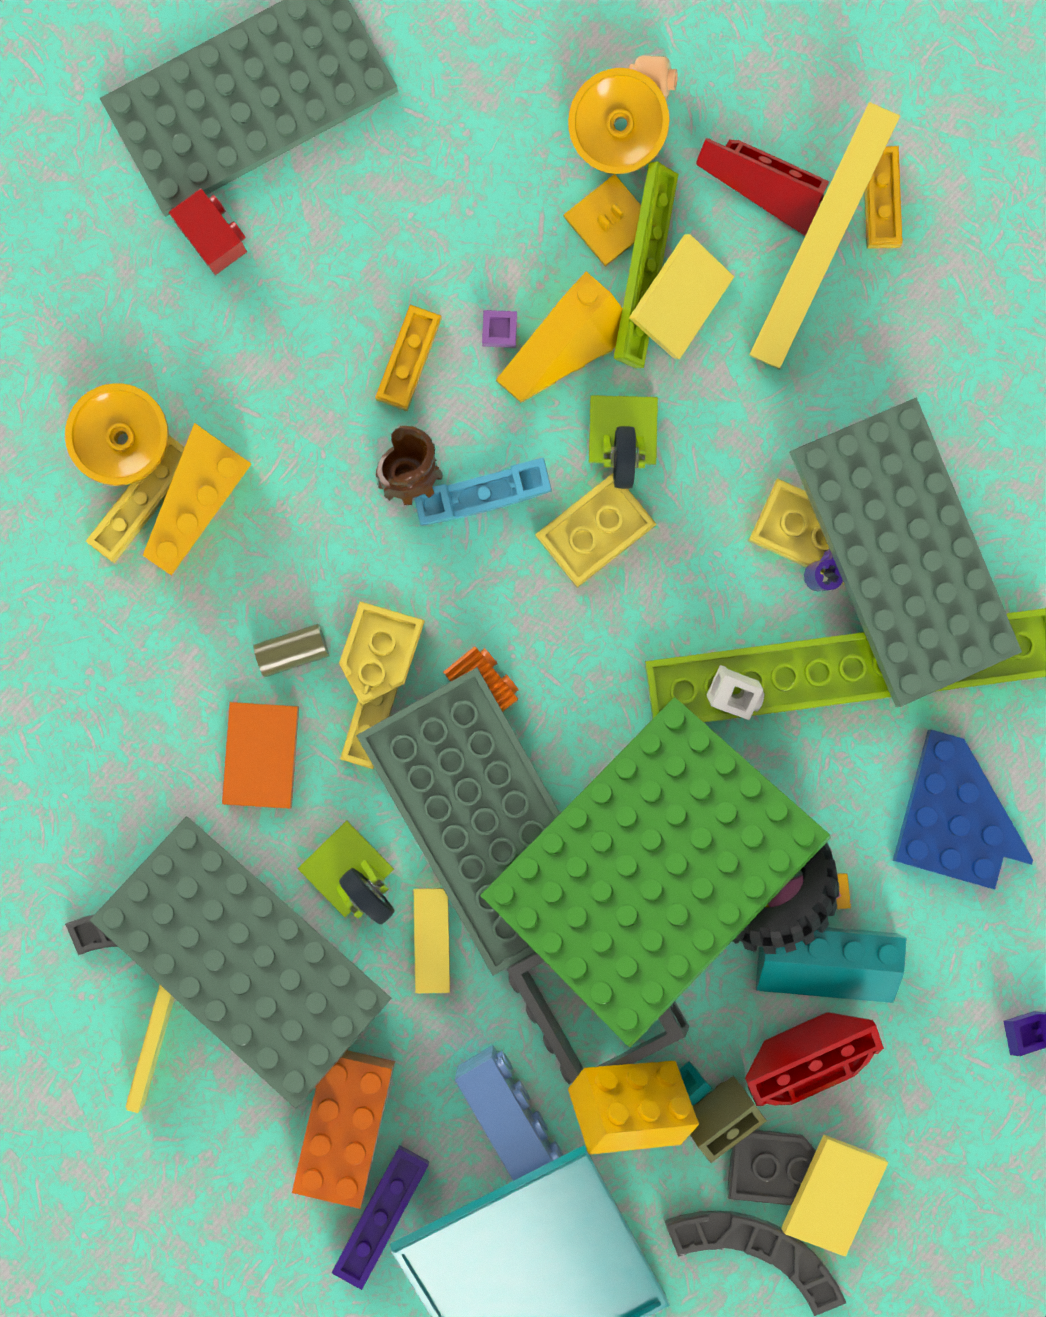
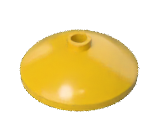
(616, 96)
(100, 420)

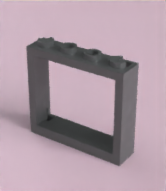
(557, 1043)

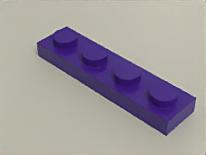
(380, 1217)

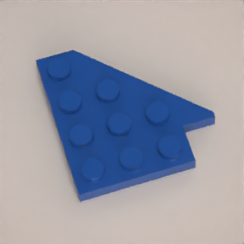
(956, 818)

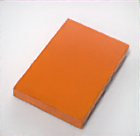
(260, 755)

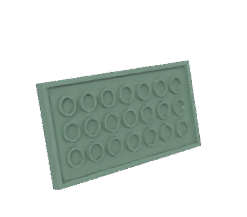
(247, 96)
(905, 552)
(464, 798)
(241, 961)

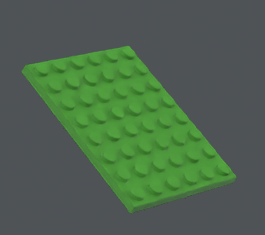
(654, 870)

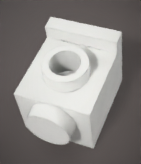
(741, 704)

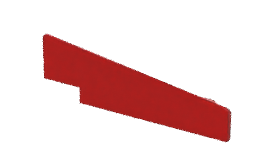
(766, 180)

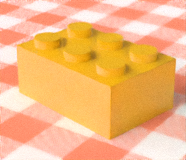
(632, 1107)

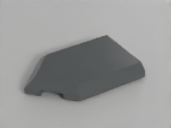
(768, 1167)

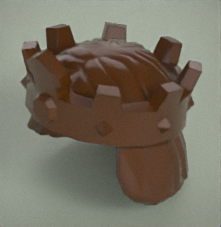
(408, 466)

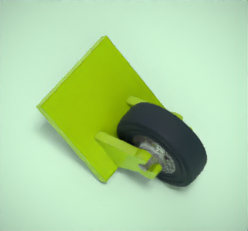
(623, 435)
(350, 874)

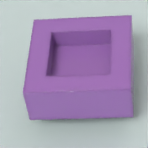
(499, 328)

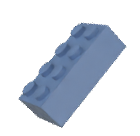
(505, 1113)

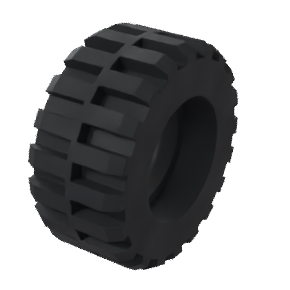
(802, 914)

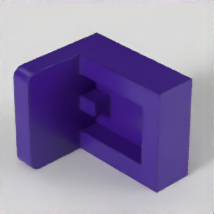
(1026, 1033)

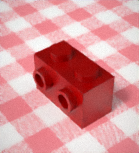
(208, 231)

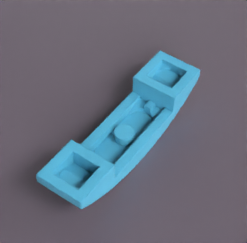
(484, 493)

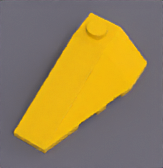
(569, 338)

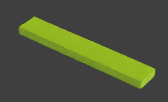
(646, 259)

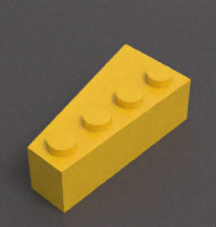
(197, 491)

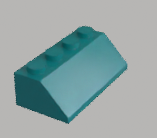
(837, 966)

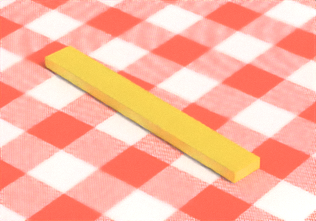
(824, 235)

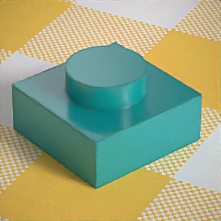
(694, 1082)

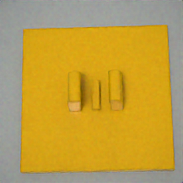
(606, 219)

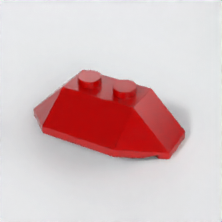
(811, 1058)

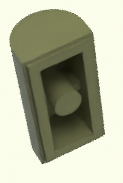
(291, 650)

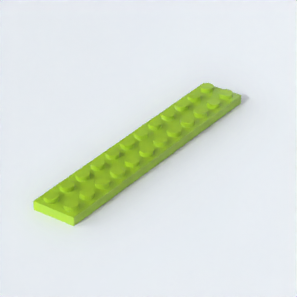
(821, 671)

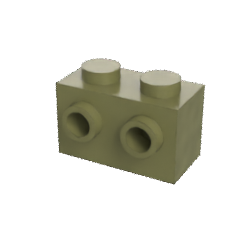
(724, 1119)

